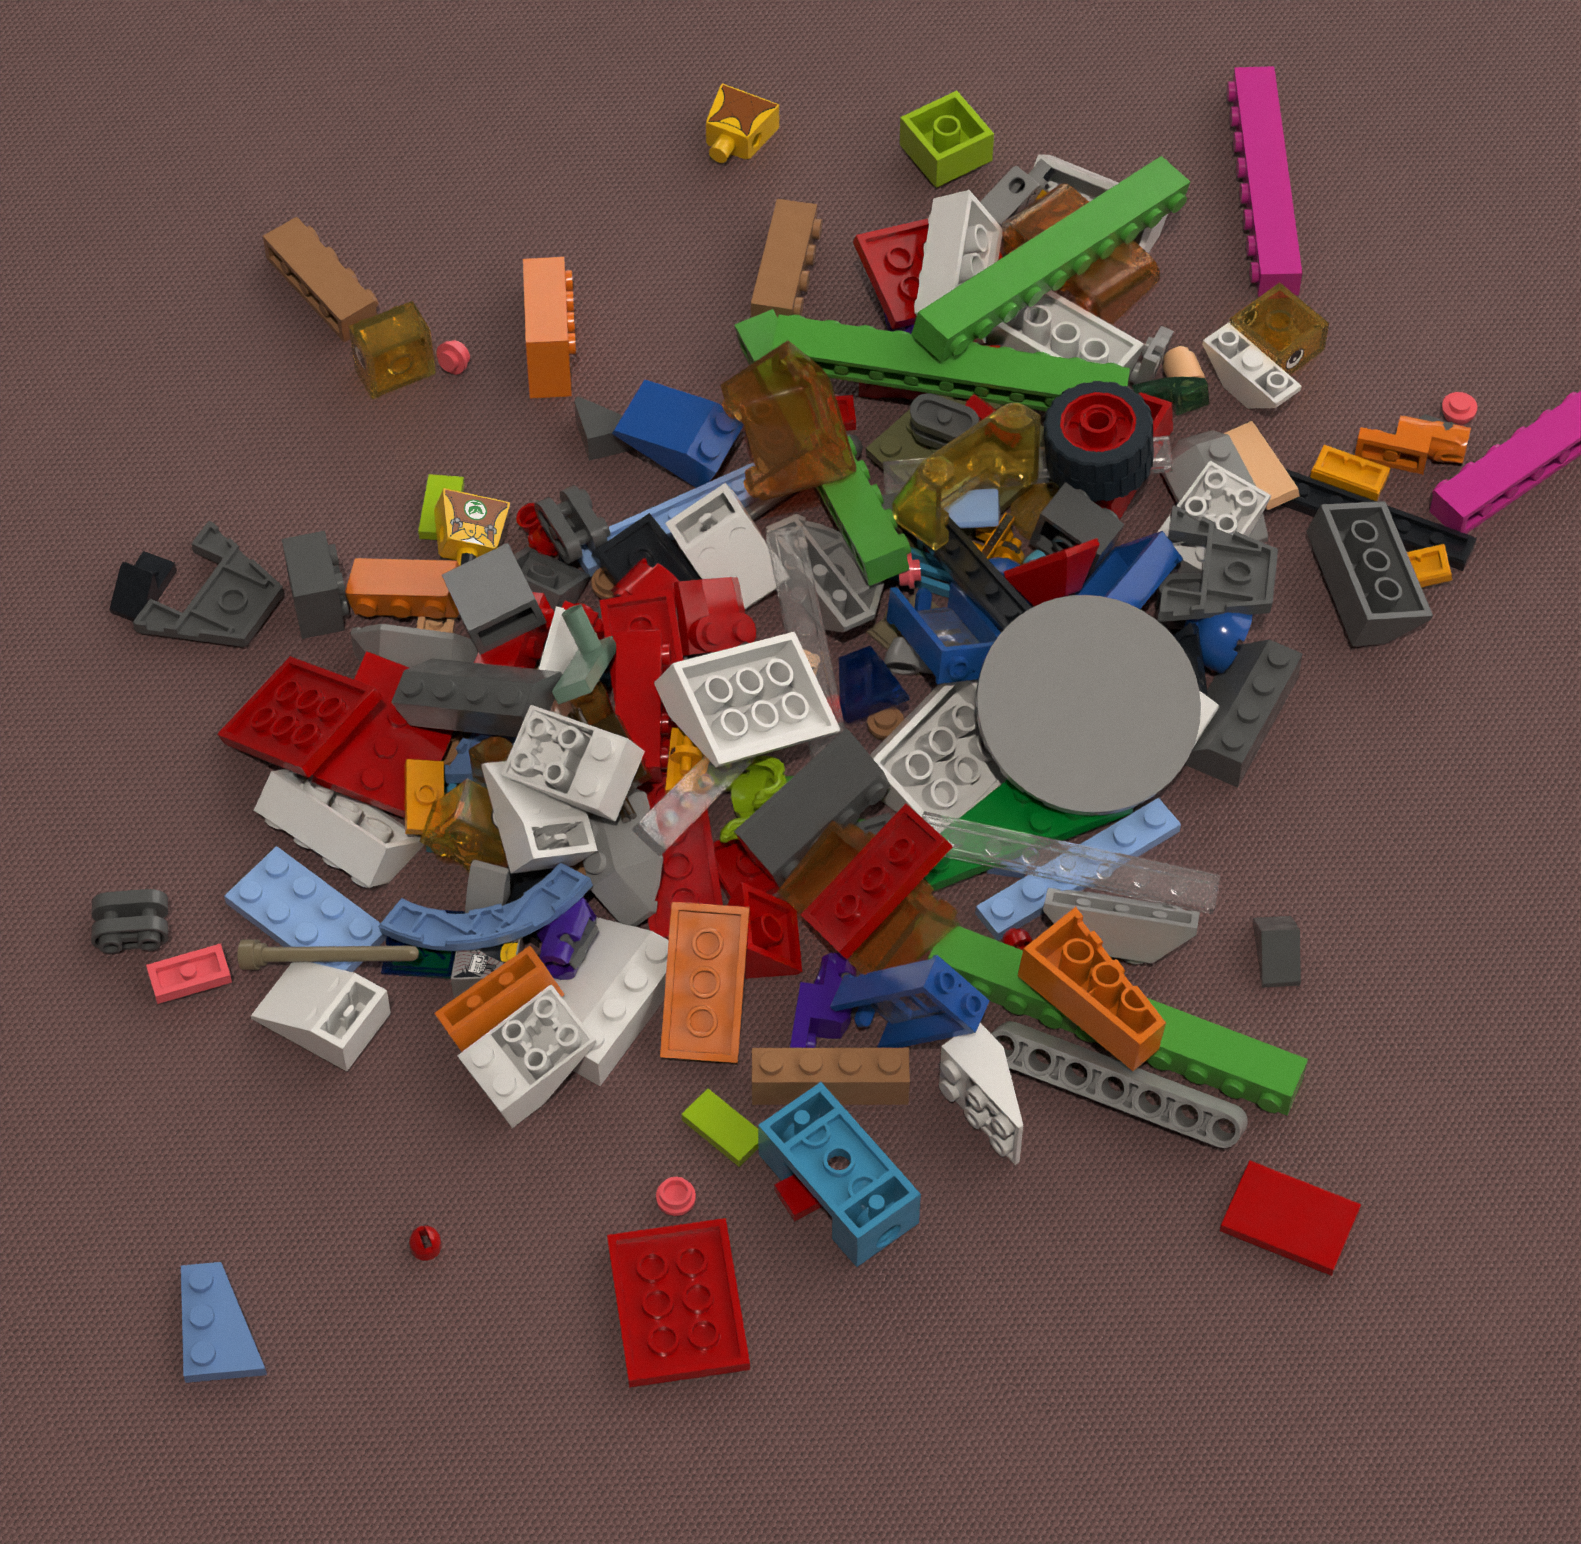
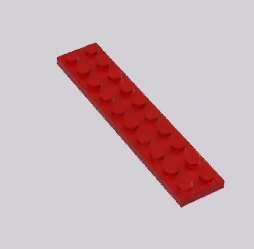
(690, 862)

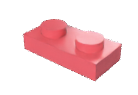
(189, 973)

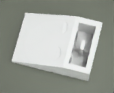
(1222, 499)
(725, 543)
(573, 762)
(536, 827)
(325, 1011)
(528, 1055)
(980, 1081)

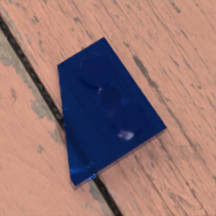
(867, 685)

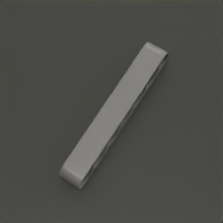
(1135, 1083)

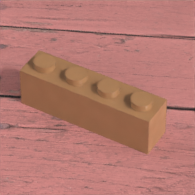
(786, 259)
(319, 276)
(850, 1074)

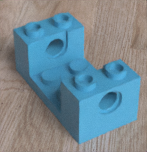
(868, 1199)

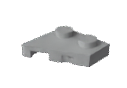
(1152, 356)

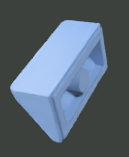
(976, 509)

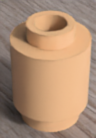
(1181, 363)

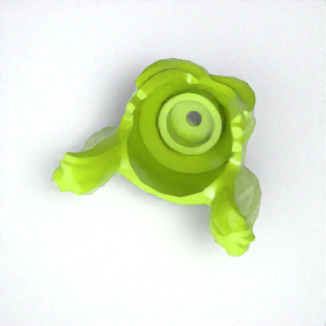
(752, 790)

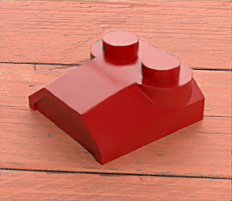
(712, 615)

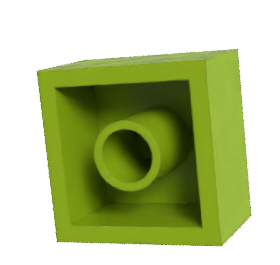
(946, 138)

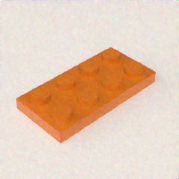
(704, 982)

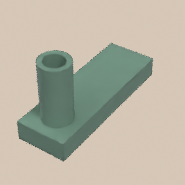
(589, 661)

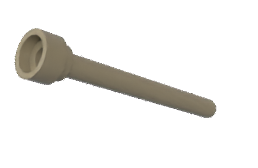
(254, 954)

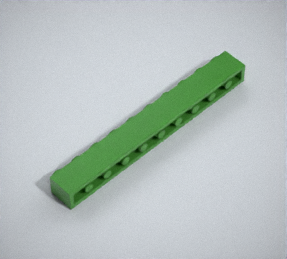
(1050, 259)
(904, 363)
(851, 501)
(1188, 1046)

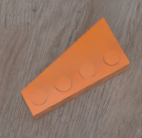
(548, 326)
(1091, 990)

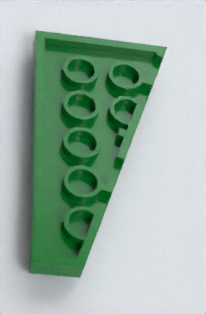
(1020, 812)

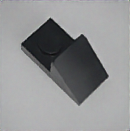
(140, 583)

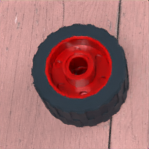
(1099, 440)

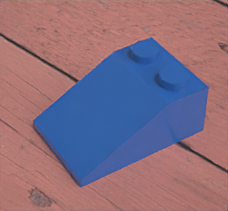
(678, 431)

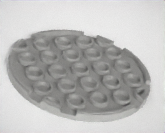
(1088, 705)

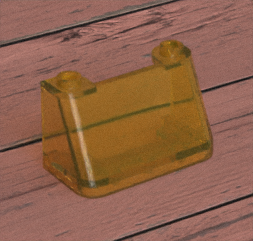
(995, 448)

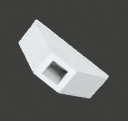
(1247, 370)

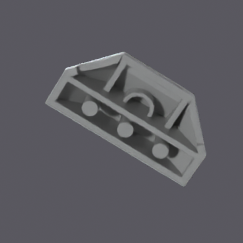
(1193, 455)
(839, 582)
(411, 645)
(624, 868)
(1128, 927)

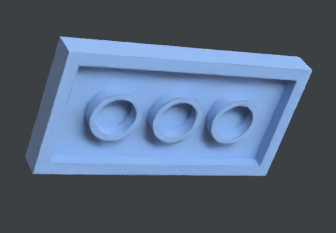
(301, 908)

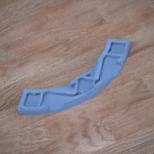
(487, 925)

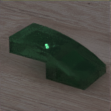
(1183, 392)

